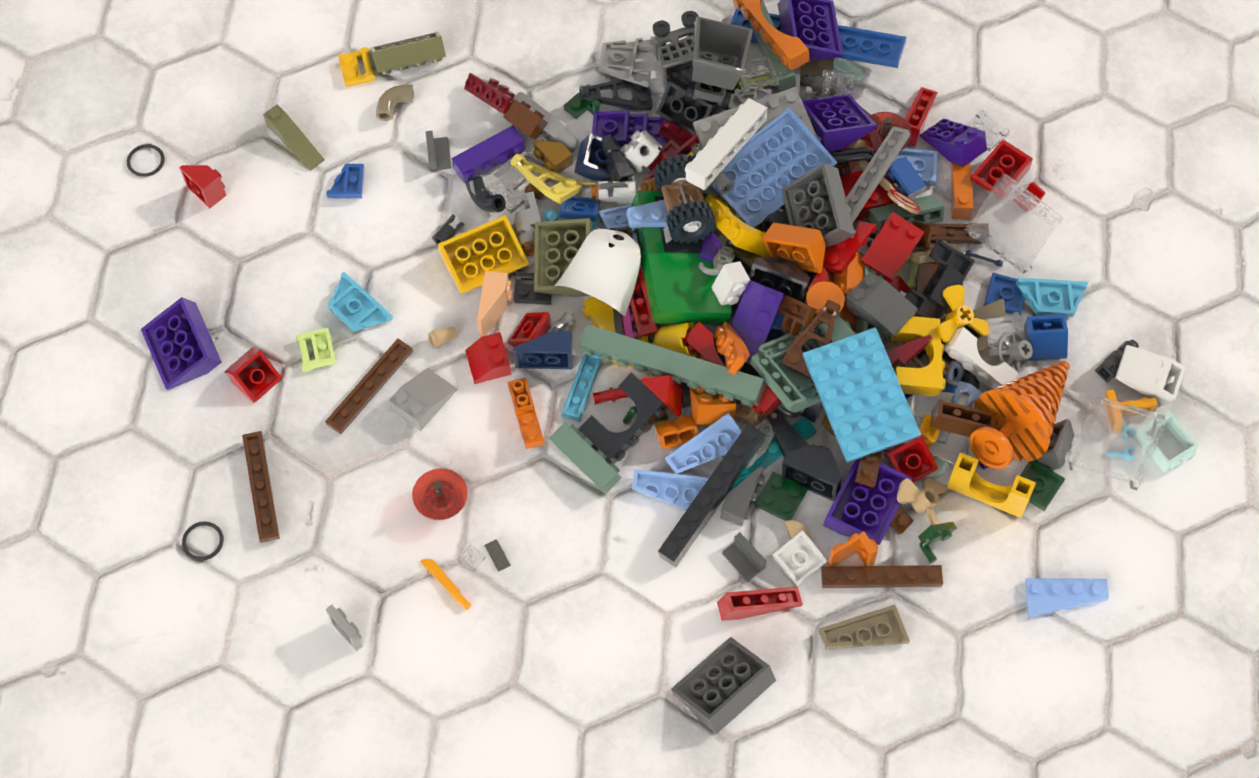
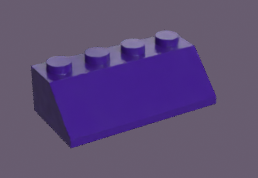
(756, 315)

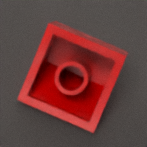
(204, 183)
(488, 358)
(253, 374)

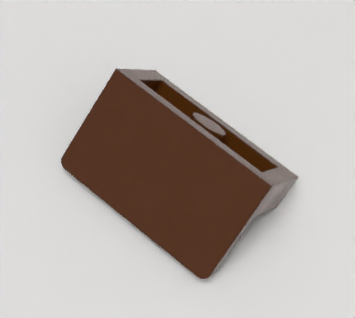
(928, 231)

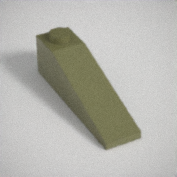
(288, 132)

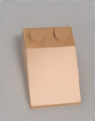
(493, 301)

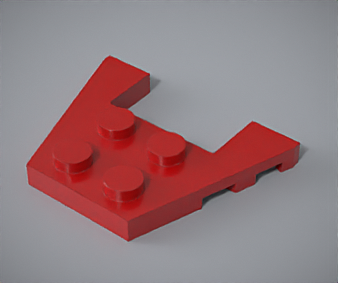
(841, 255)

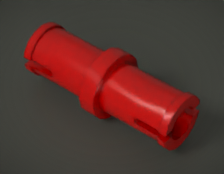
(609, 395)

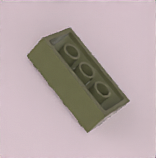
(408, 52)

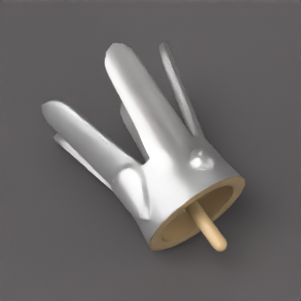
(566, 320)

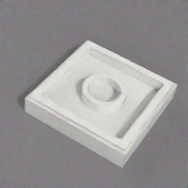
(799, 558)

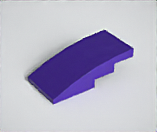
(623, 125)

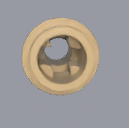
(441, 336)

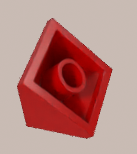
(530, 327)
(667, 391)

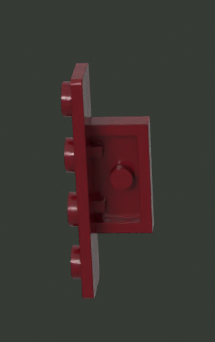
(490, 92)
(672, 149)

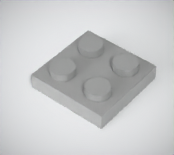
(348, 631)

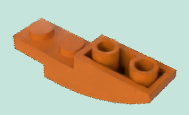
(732, 347)
(525, 413)

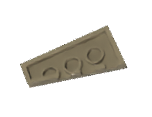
(867, 630)

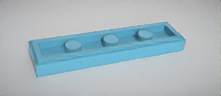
(581, 387)

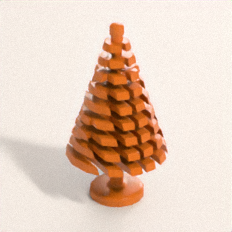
(1023, 417)

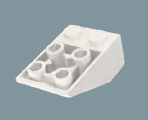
(1150, 374)

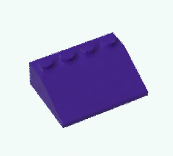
(813, 24)
(838, 120)
(180, 344)
(864, 507)

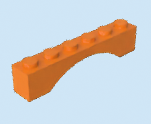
(788, 48)

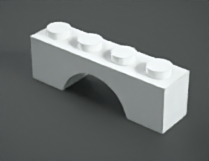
(964, 350)

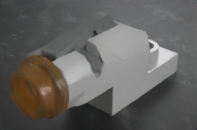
(525, 224)

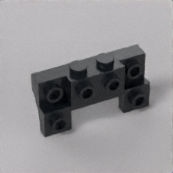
(951, 271)

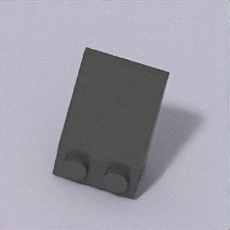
(880, 304)

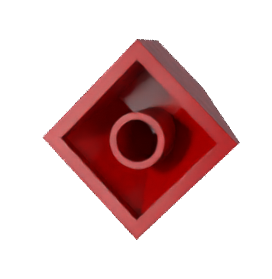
(911, 458)

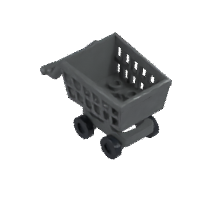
(671, 55)
(717, 59)

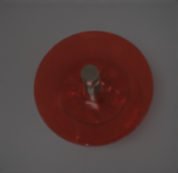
(884, 123)
(439, 494)

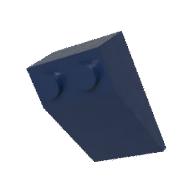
(592, 160)
(546, 352)

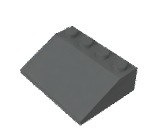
(819, 204)
(724, 684)

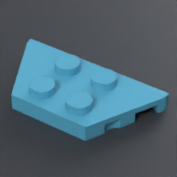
(1052, 296)
(356, 306)

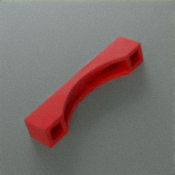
(704, 344)

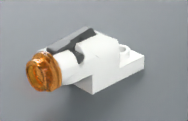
(614, 191)

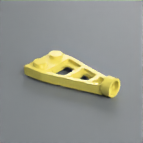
(560, 192)

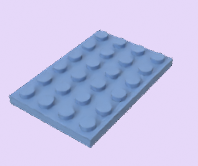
(769, 163)

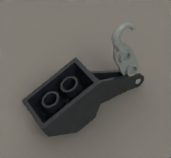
(769, 271)
(802, 463)

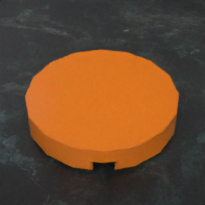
(824, 291)

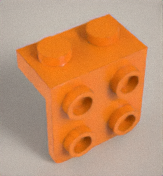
(859, 544)

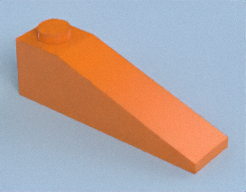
(961, 192)

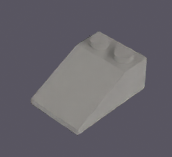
(421, 398)

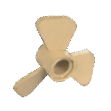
(922, 500)

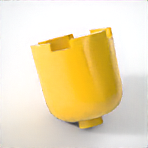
(672, 338)

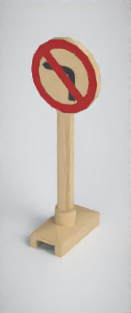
(899, 198)

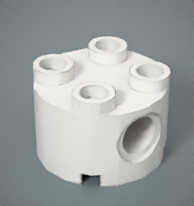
(648, 153)

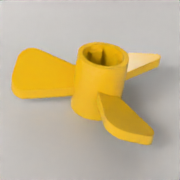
(960, 315)

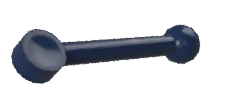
(999, 263)

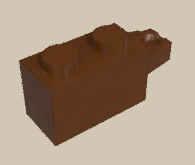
(525, 119)

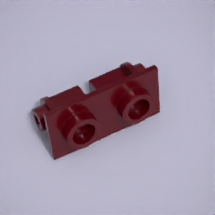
(674, 132)

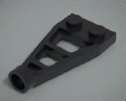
(640, 99)

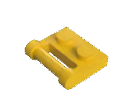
(351, 70)

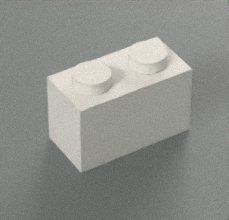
(730, 283)

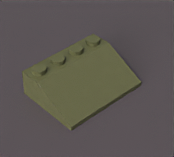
(554, 250)

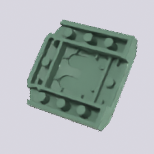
(790, 386)

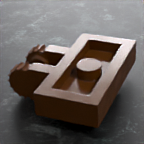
(795, 315)

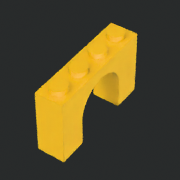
(734, 229)
(924, 380)
(1010, 499)

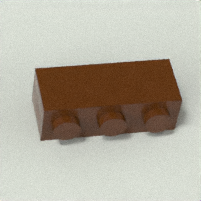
(959, 418)

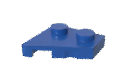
(348, 183)

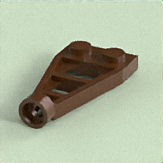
(793, 357)

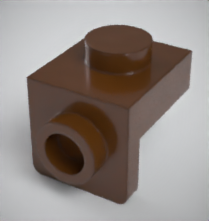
(901, 520)

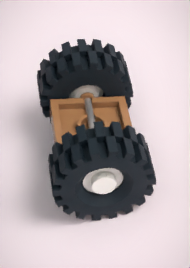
(688, 212)

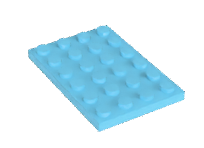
(861, 395)

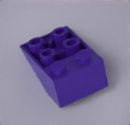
(956, 141)

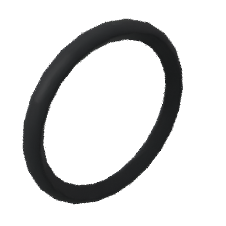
(150, 173)
(221, 537)

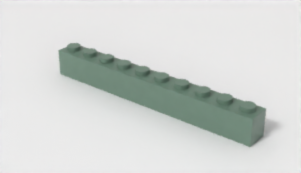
(678, 366)

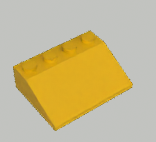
(482, 249)

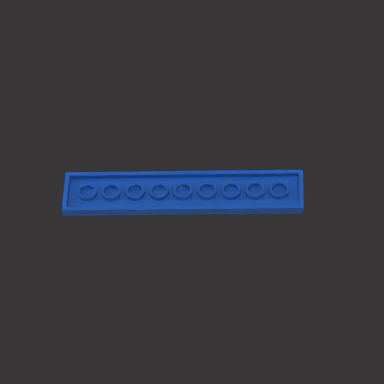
(856, 43)

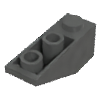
(740, 498)

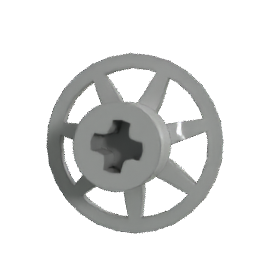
(1017, 351)

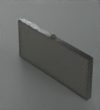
(497, 555)

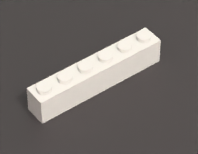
(726, 144)

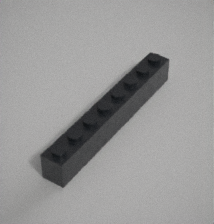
(711, 495)

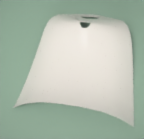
(603, 270)
(956, 443)

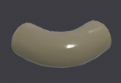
(391, 98)

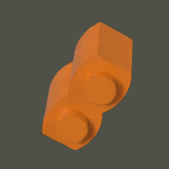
(675, 432)

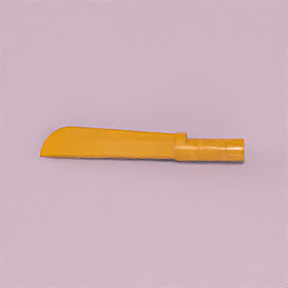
(438, 573)

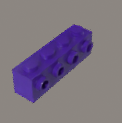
(488, 153)

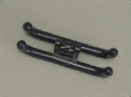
(846, 156)

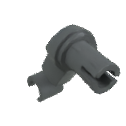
(816, 84)

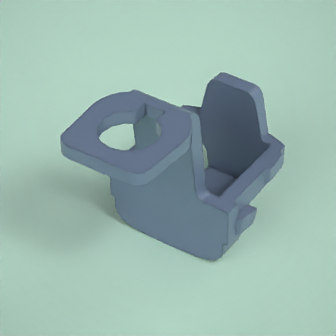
(961, 387)

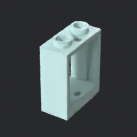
(1184, 439)

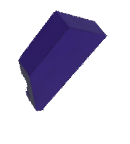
(710, 247)

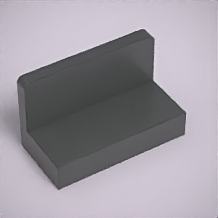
(438, 152)
(744, 557)

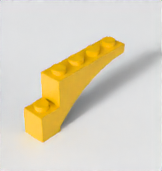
(600, 315)

